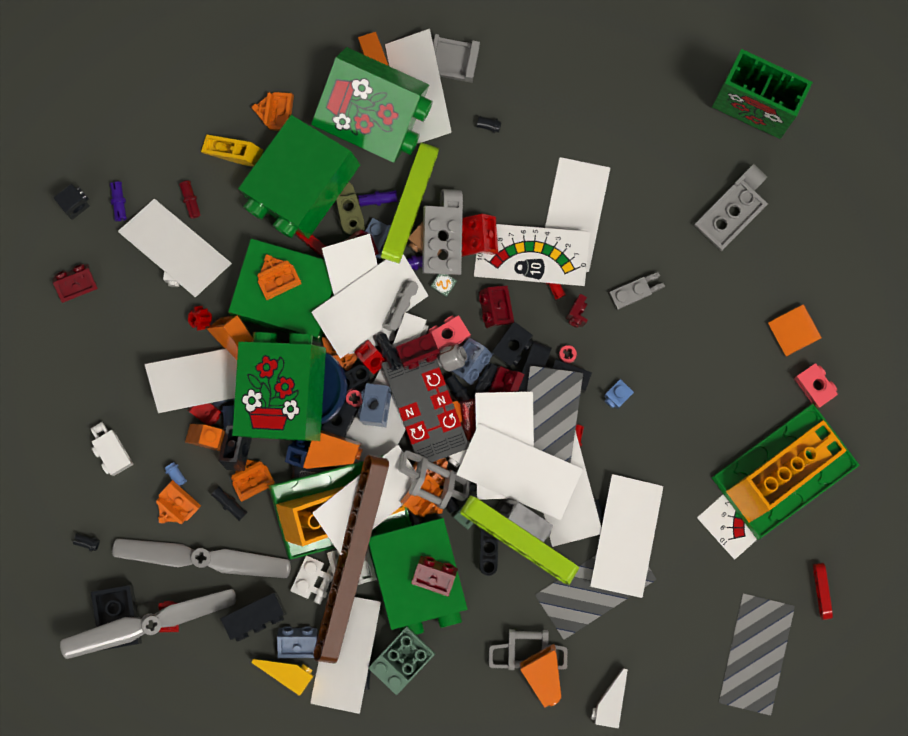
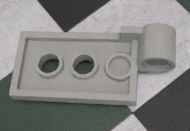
(743, 197)
(447, 219)

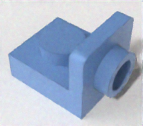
(618, 394)

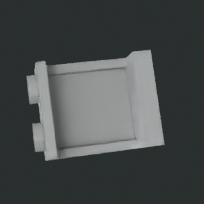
(456, 58)

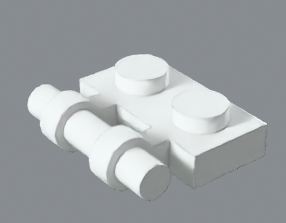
(307, 578)

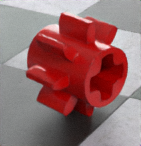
(199, 318)

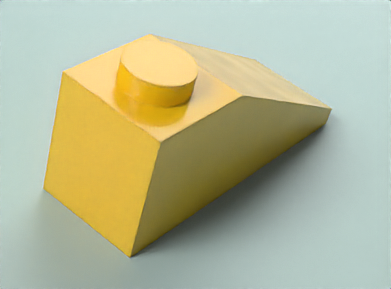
(232, 150)
(290, 675)

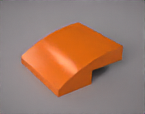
(794, 330)

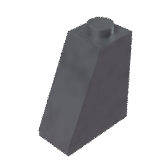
(524, 518)

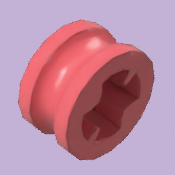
(573, 353)
(358, 394)

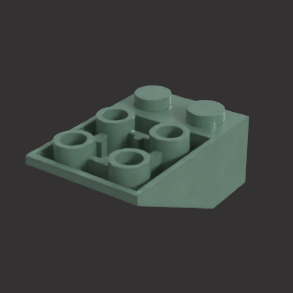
(401, 660)

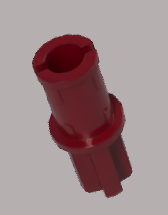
(190, 199)

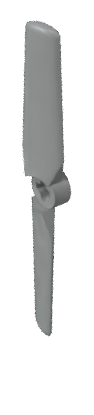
(222, 560)
(131, 628)

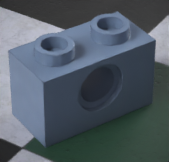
(379, 415)

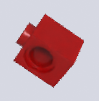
(370, 356)

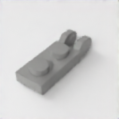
(634, 291)
(400, 305)

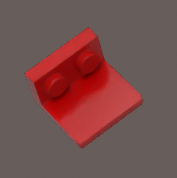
(479, 235)

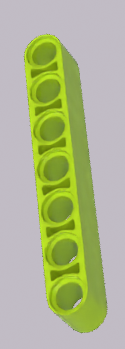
(410, 203)
(519, 540)

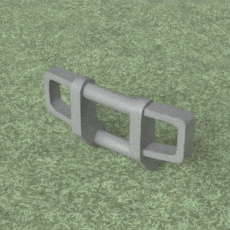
(419, 477)
(511, 650)

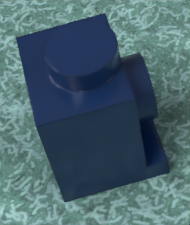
(299, 448)

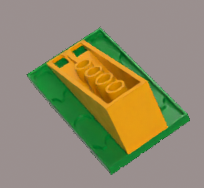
(785, 471)
(301, 496)

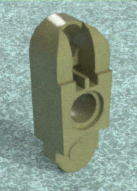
(349, 196)

